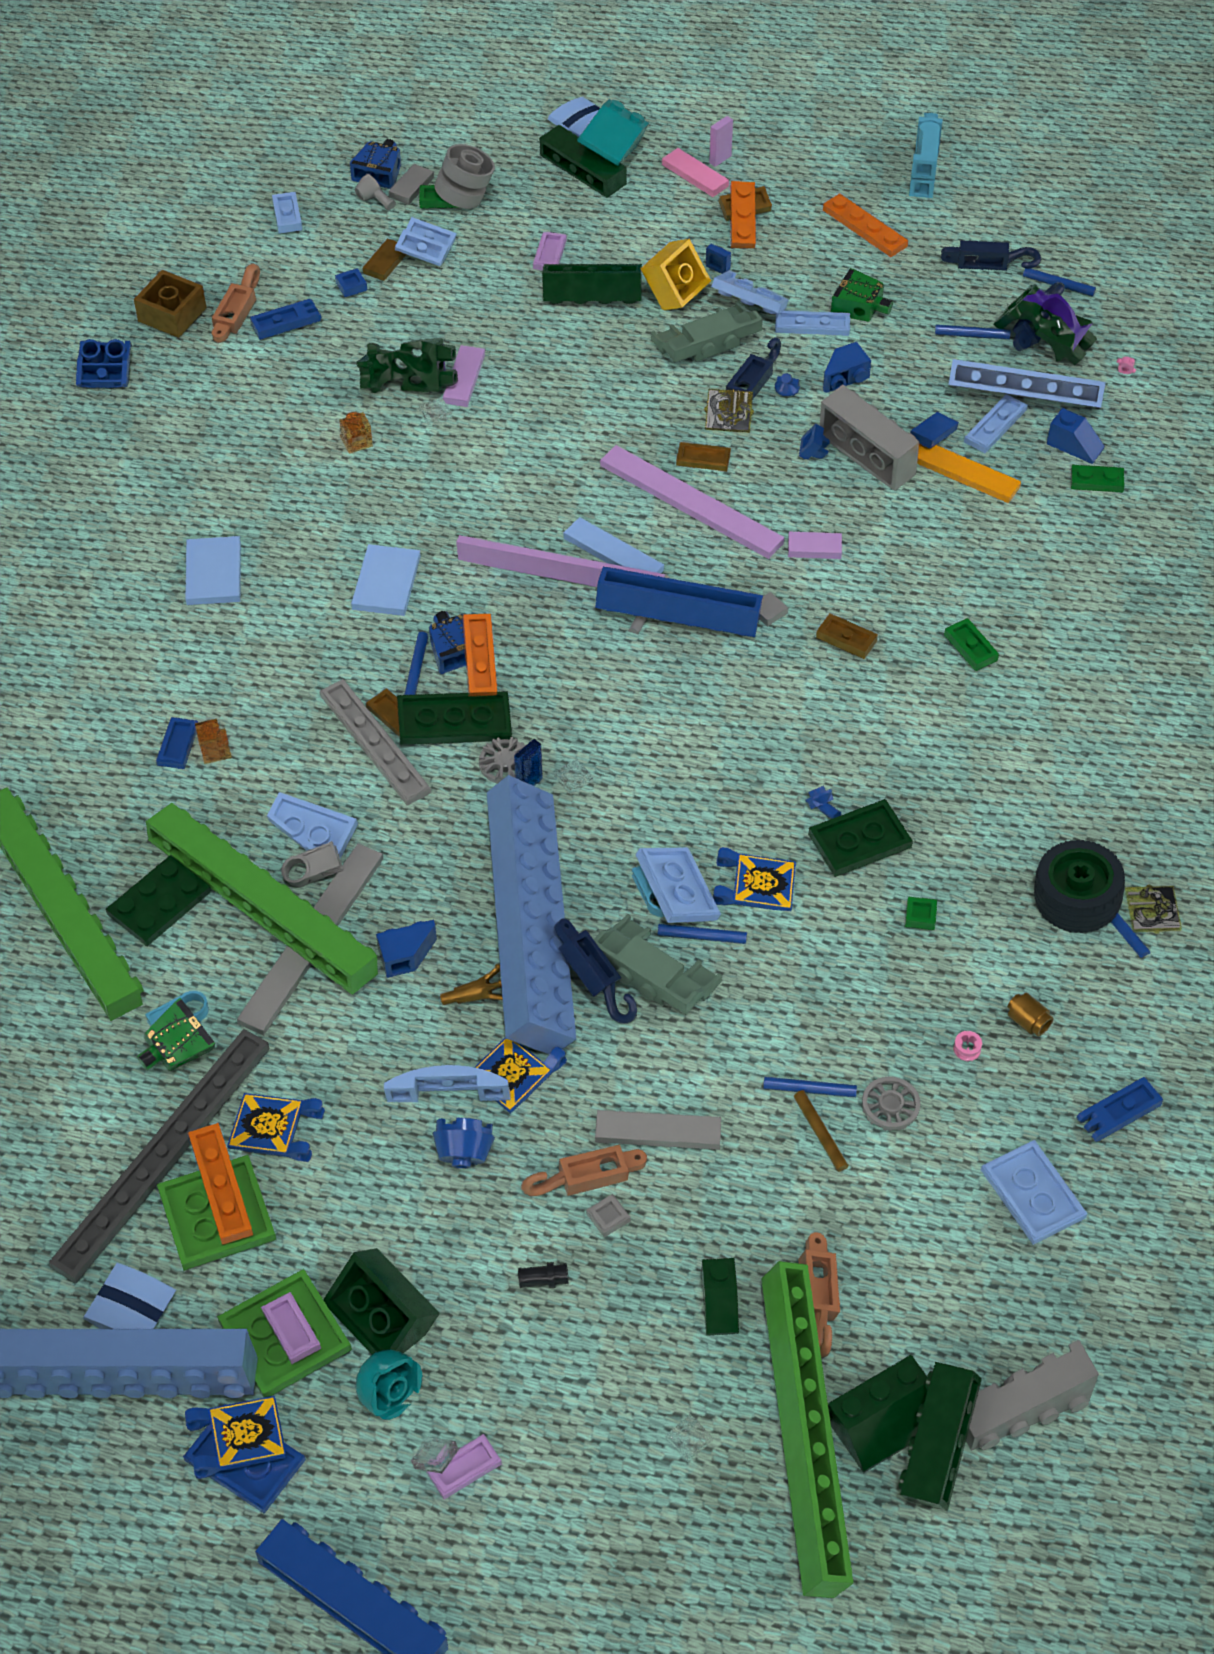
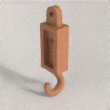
(236, 301)
(583, 1171)
(824, 1290)

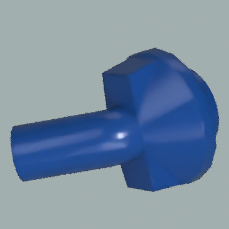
(787, 385)
(820, 798)

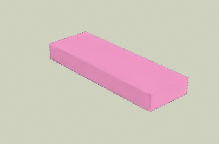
(695, 172)

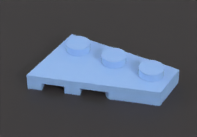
(729, 285)
(311, 824)

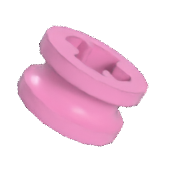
(967, 1036)

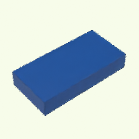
(934, 429)
(177, 743)

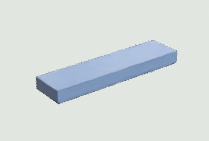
(608, 547)

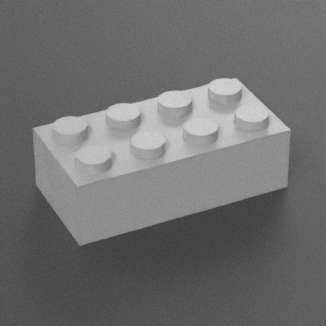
(869, 437)

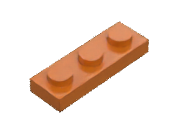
(742, 214)
(479, 655)

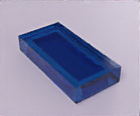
(529, 763)

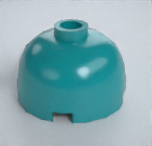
(387, 1382)

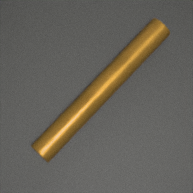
(821, 1131)

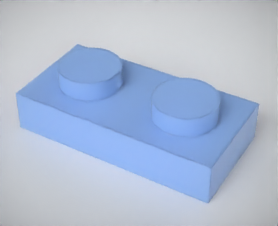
(287, 212)

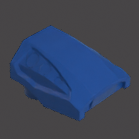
(103, 364)

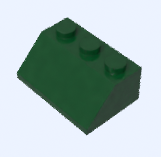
(379, 1304)
(880, 1413)

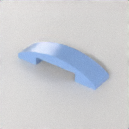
(446, 1078)

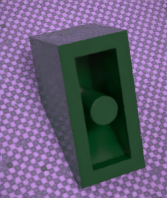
(720, 1296)

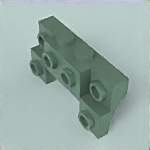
(709, 334)
(652, 970)

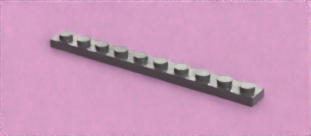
(158, 1157)

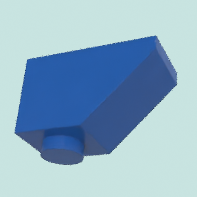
(1074, 436)

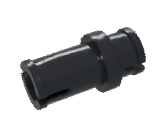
(543, 1275)

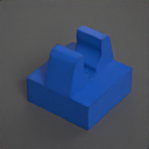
(813, 443)

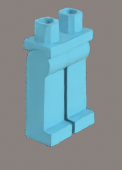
(925, 156)

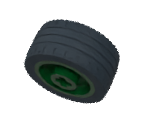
(1079, 886)

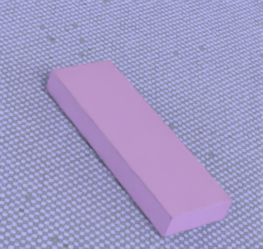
(468, 367)

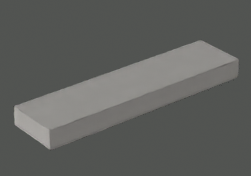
(658, 1129)

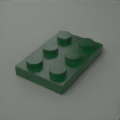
(860, 837)
(158, 900)

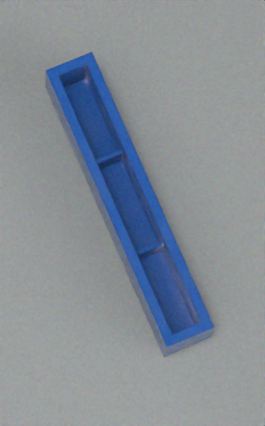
(678, 601)
(346, 1594)

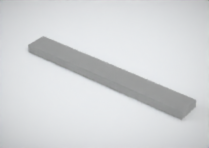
(292, 967)

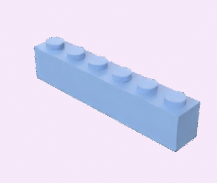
(1027, 383)

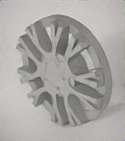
(501, 760)
(890, 1103)

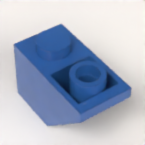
(846, 366)
(405, 947)

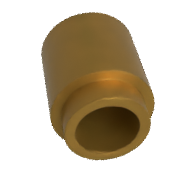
(1030, 1014)

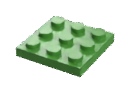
(193, 1219)
(273, 1367)

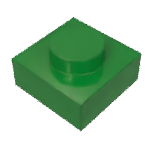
(921, 913)

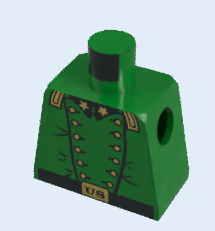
(860, 297)
(175, 1039)

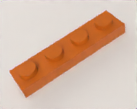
(865, 225)
(220, 1184)

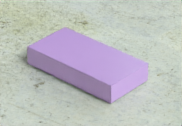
(721, 141)
(549, 249)
(815, 545)
(291, 1328)
(466, 1467)

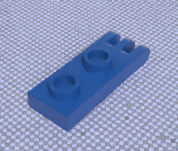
(285, 318)
(1120, 1109)

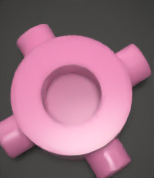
(1126, 365)

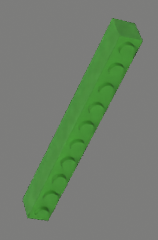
(263, 898)
(66, 911)
(806, 1432)

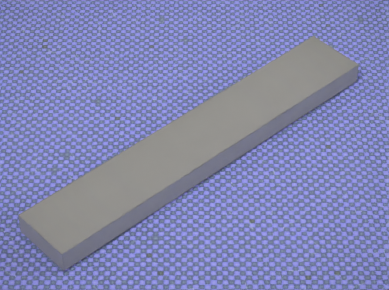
(375, 742)

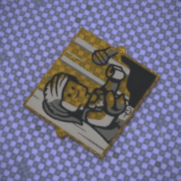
(729, 410)
(1153, 909)

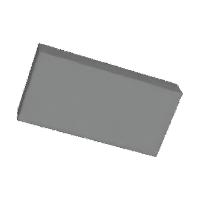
(408, 186)

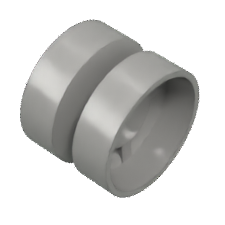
(464, 176)

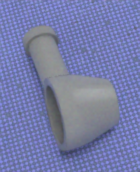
(369, 188)

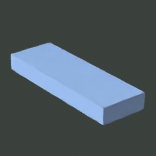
(812, 323)
(995, 423)

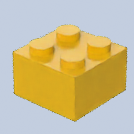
(676, 274)

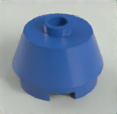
(463, 1141)

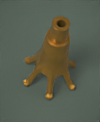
(474, 990)

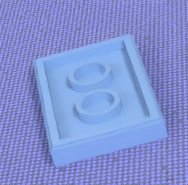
(213, 570)
(386, 580)
(678, 884)
(1033, 1192)

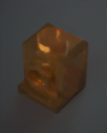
(353, 426)
(212, 741)

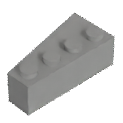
(1032, 1397)

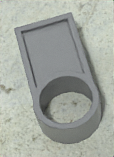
(319, 864)

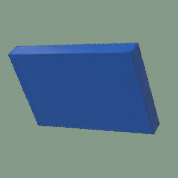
(254, 1483)

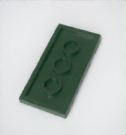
(453, 718)

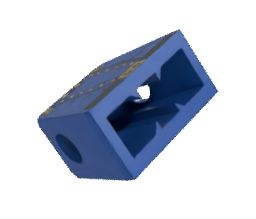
(379, 161)
(447, 641)

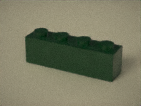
(579, 161)
(592, 283)
(940, 1436)

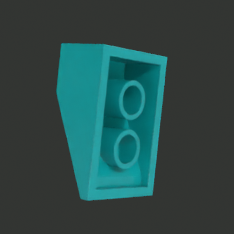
(614, 131)

